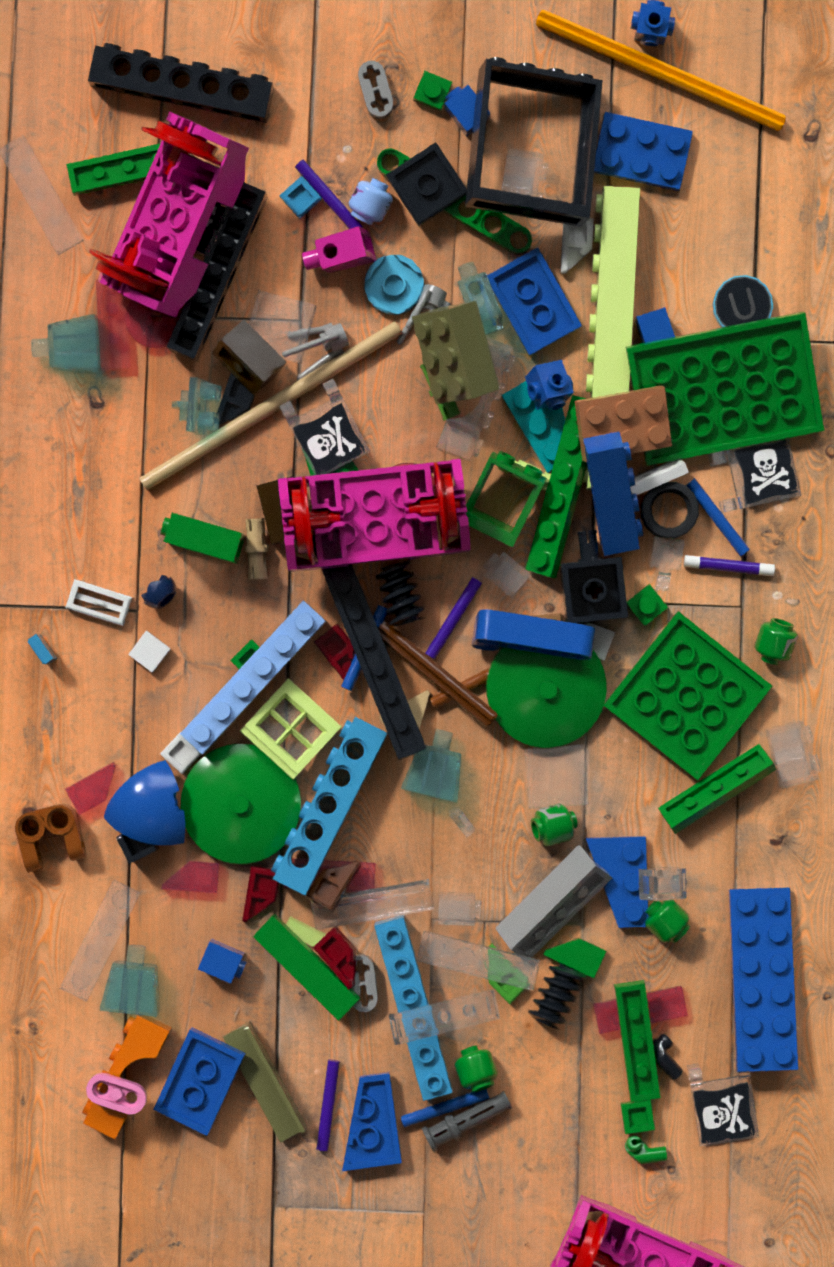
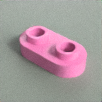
(116, 1094)

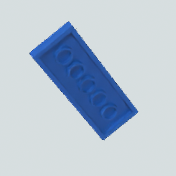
(763, 979)

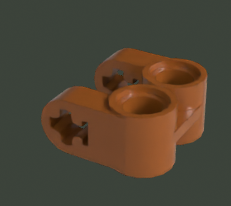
(47, 828)

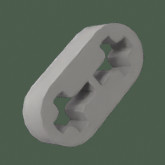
(382, 88)
(370, 982)

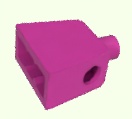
(352, 246)

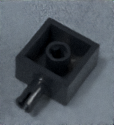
(591, 568)

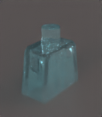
(479, 284)
(71, 345)
(435, 770)
(132, 985)

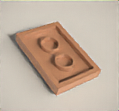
(636, 414)

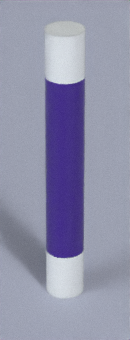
(729, 565)

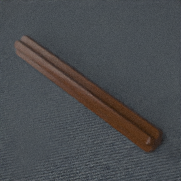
(437, 674)

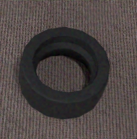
(685, 526)

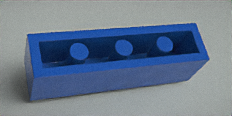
(612, 493)

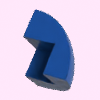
(148, 807)

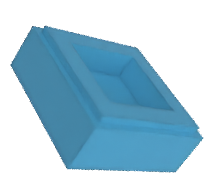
(300, 197)
(41, 649)

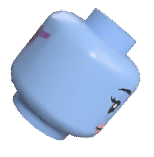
(370, 201)

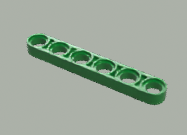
(477, 221)

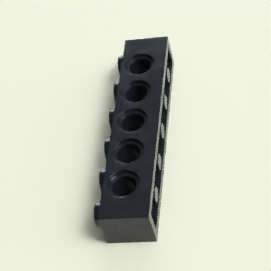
(108, 57)
(203, 307)

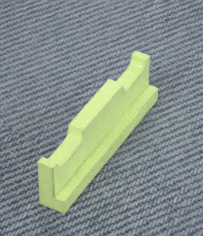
(305, 932)

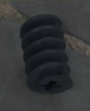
(400, 593)
(556, 995)

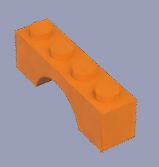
(143, 1040)

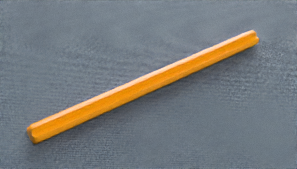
(660, 70)

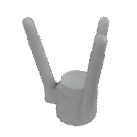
(431, 298)
(331, 337)

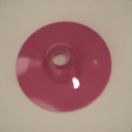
(144, 329)

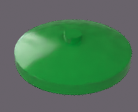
(545, 696)
(239, 804)

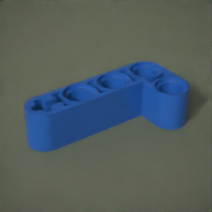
(532, 634)

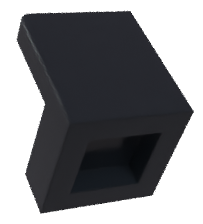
(134, 849)

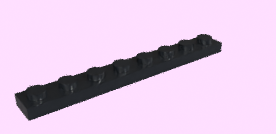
(374, 660)

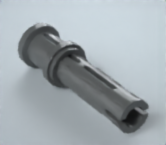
(454, 1131)

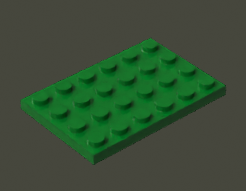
(732, 385)

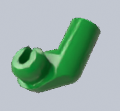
(642, 1153)

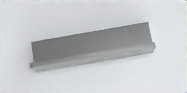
(553, 903)

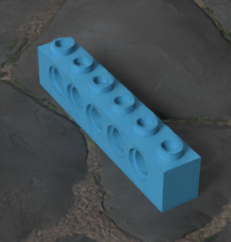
(302, 878)
(410, 994)

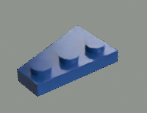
(622, 860)
(373, 1127)

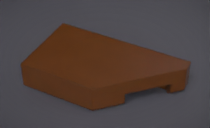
(332, 885)

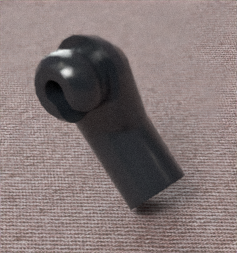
(663, 1058)

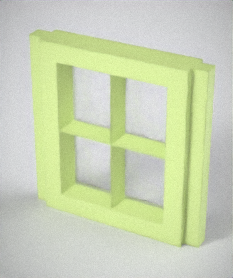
(290, 729)

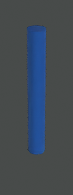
(718, 518)
(355, 668)
(444, 1107)

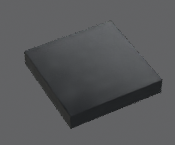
(427, 184)

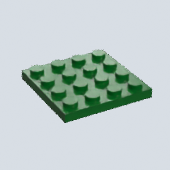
(687, 695)

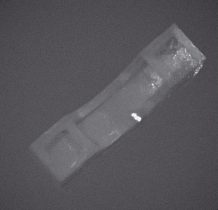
(462, 434)

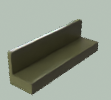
(266, 1083)

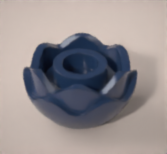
(160, 593)

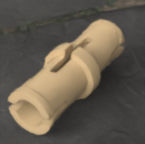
(256, 548)

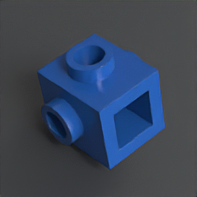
(645, 31)
(549, 385)

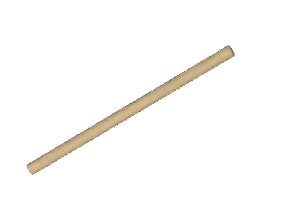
(270, 405)

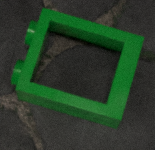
(491, 525)
(203, 537)

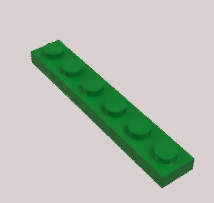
(559, 500)

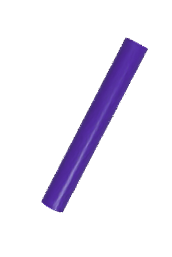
(327, 195)
(453, 618)
(327, 1105)

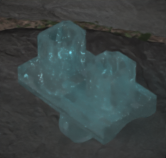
(194, 406)

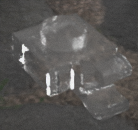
(666, 556)

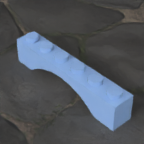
(253, 677)

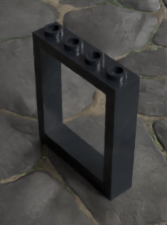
(549, 81)

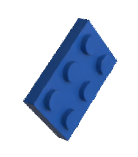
(642, 151)
(533, 301)
(199, 1081)

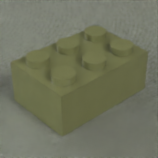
(455, 352)

